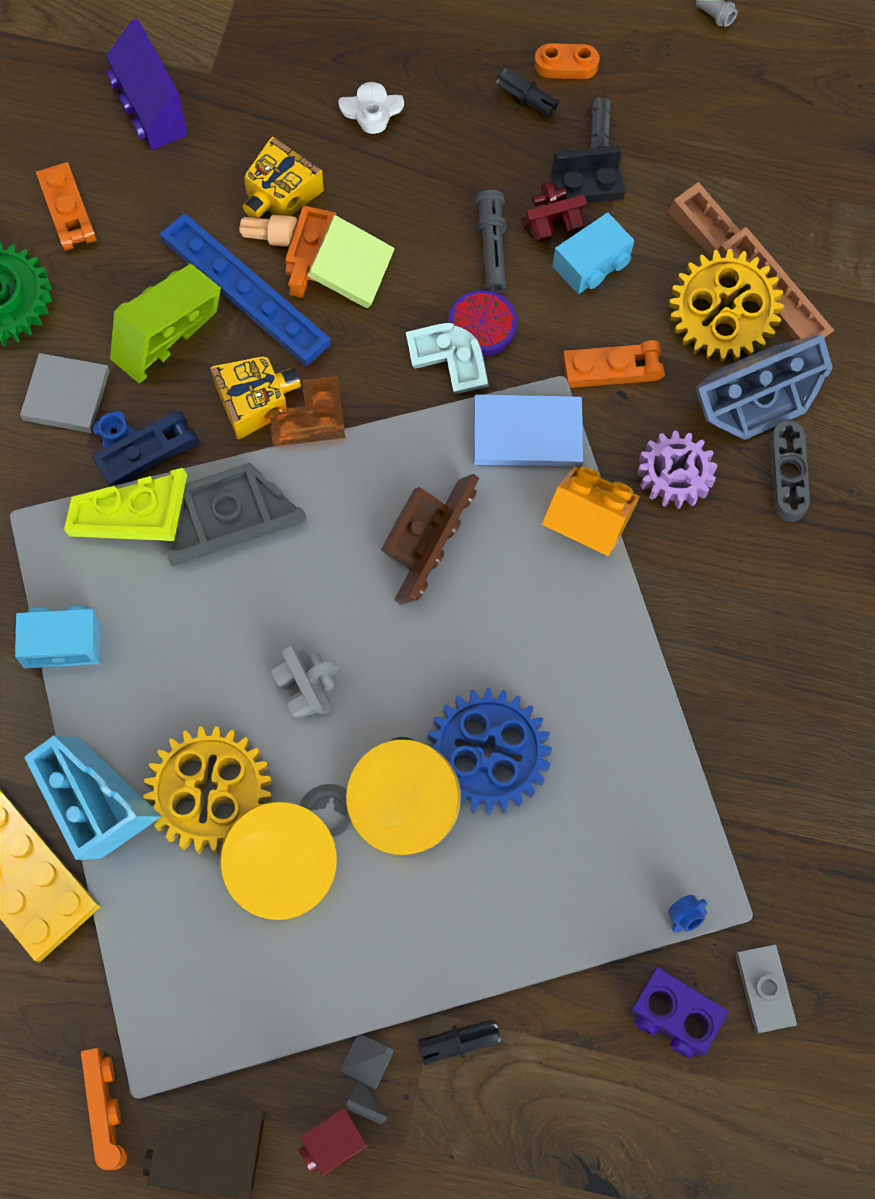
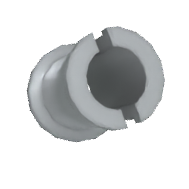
(720, 10)

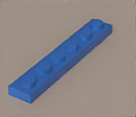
(246, 290)

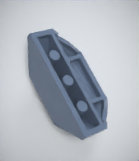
(765, 387)

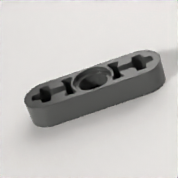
(782, 484)

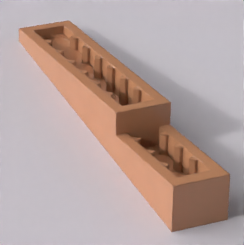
(716, 231)

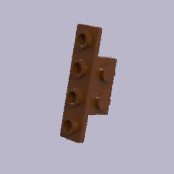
(423, 531)

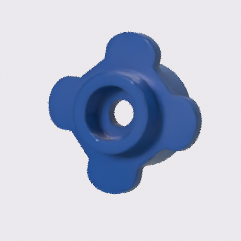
(112, 421)
(687, 913)

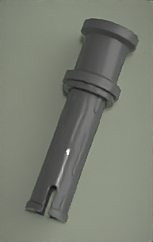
(491, 227)

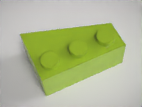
(159, 318)

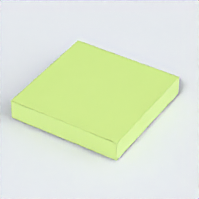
(350, 262)

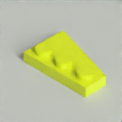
(131, 512)

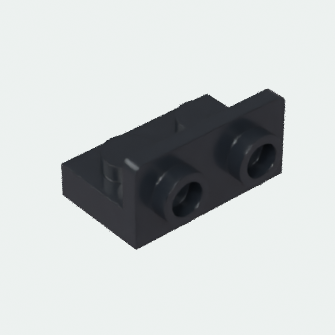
(589, 173)

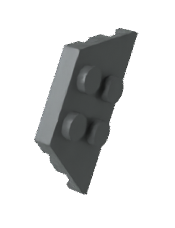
(229, 511)

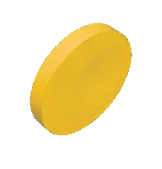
(403, 797)
(278, 860)

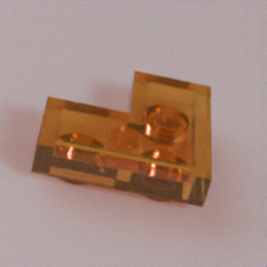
(316, 421)

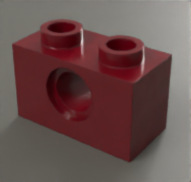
(332, 1143)

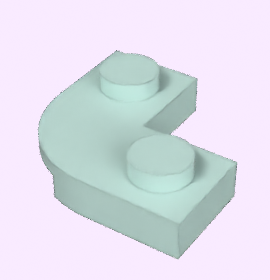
(454, 345)

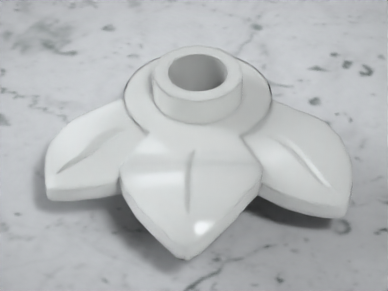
(371, 107)

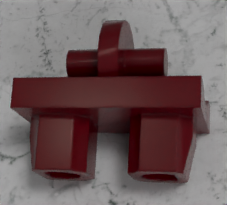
(568, 210)

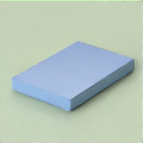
(528, 430)

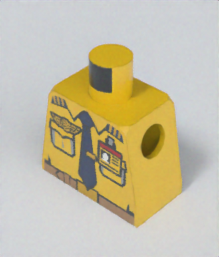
(280, 181)
(252, 390)

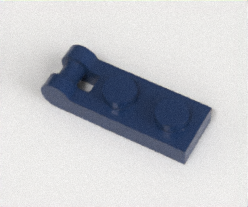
(145, 449)

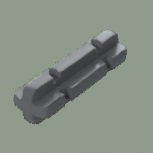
(600, 122)

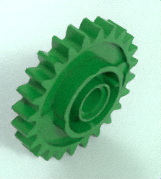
(22, 293)

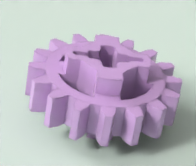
(682, 483)

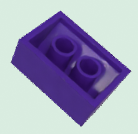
(145, 88)

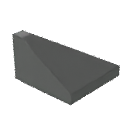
(367, 1061)
(364, 1104)

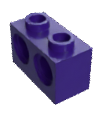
(681, 1002)

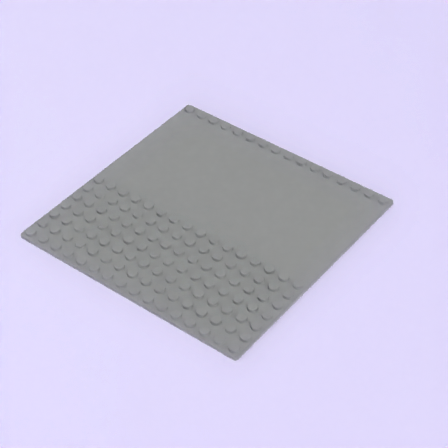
(397, 937)

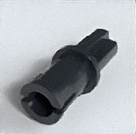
(527, 92)
(459, 1041)

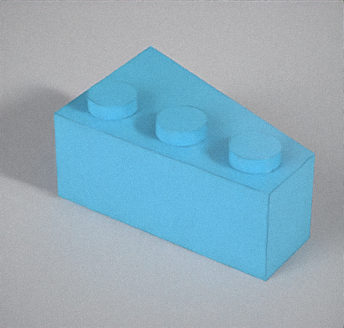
(87, 797)

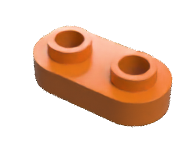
(569, 61)

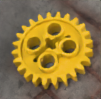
(747, 326)
(172, 786)

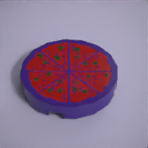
(487, 318)

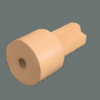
(277, 229)

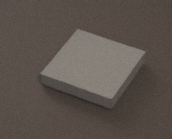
(65, 393)

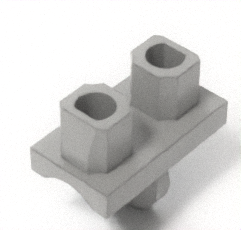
(297, 668)

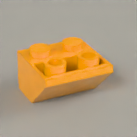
(591, 509)

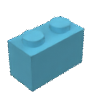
(593, 253)
(57, 637)

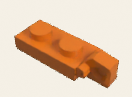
(304, 246)

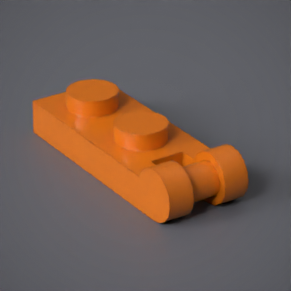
(65, 205)
(613, 365)
(103, 1110)

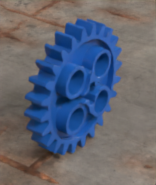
(497, 718)

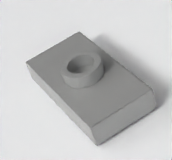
(765, 989)

